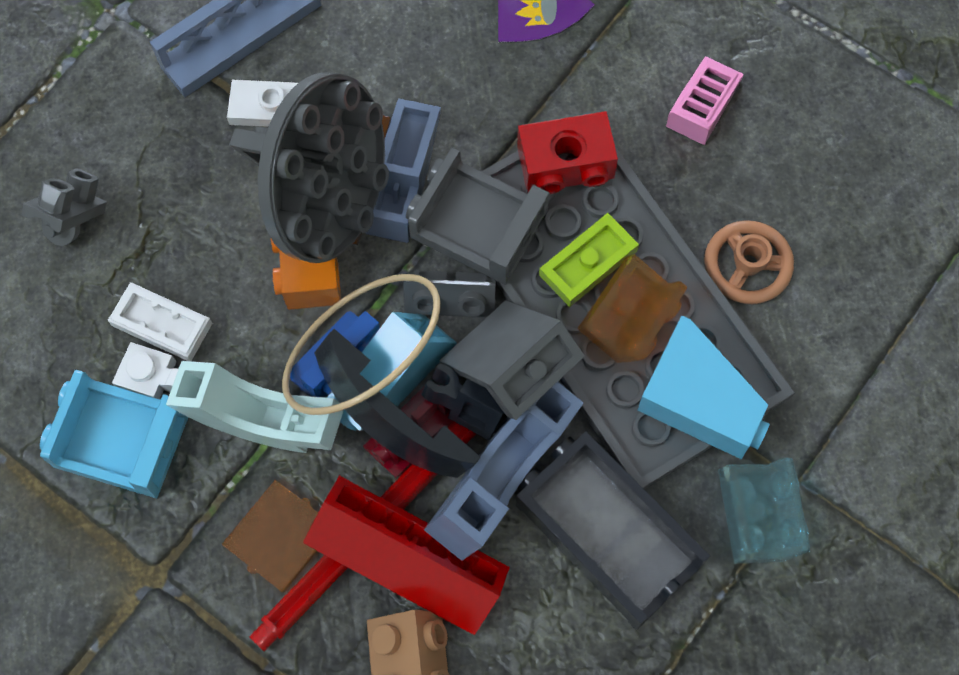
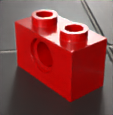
(584, 136)

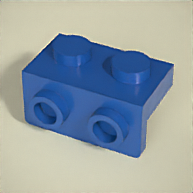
(355, 329)

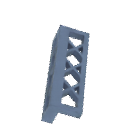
(226, 41)

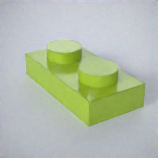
(588, 259)

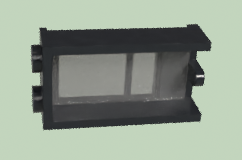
(610, 528)

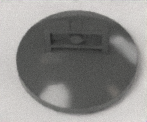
(318, 166)

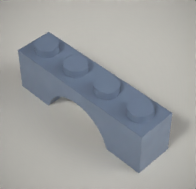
(485, 489)

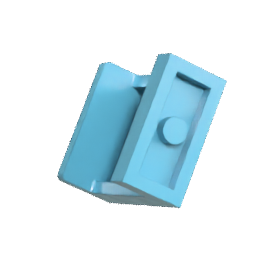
(112, 435)

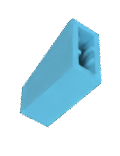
(391, 347)
(704, 394)

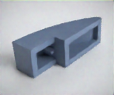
(407, 157)

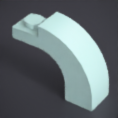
(249, 411)

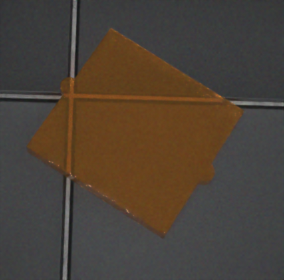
(273, 535)

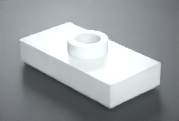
(255, 101)
(160, 322)

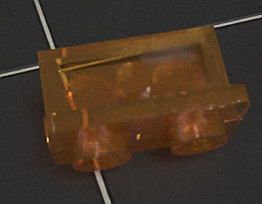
(632, 311)

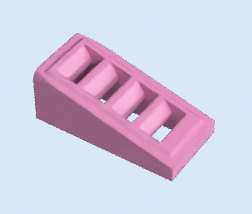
(691, 124)

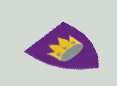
(537, 18)

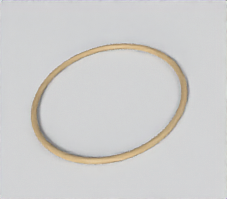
(392, 376)

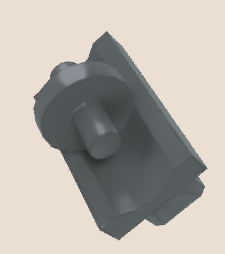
(65, 206)

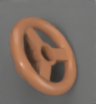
(758, 246)

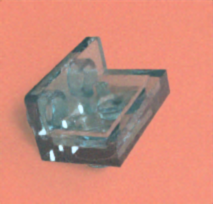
(764, 511)

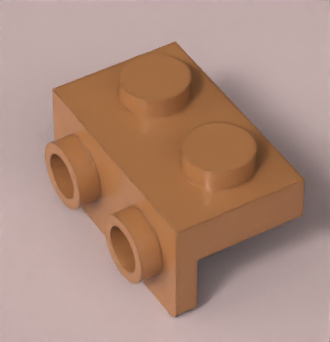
(407, 644)

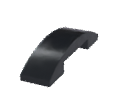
(383, 420)

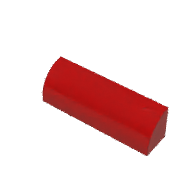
(401, 556)

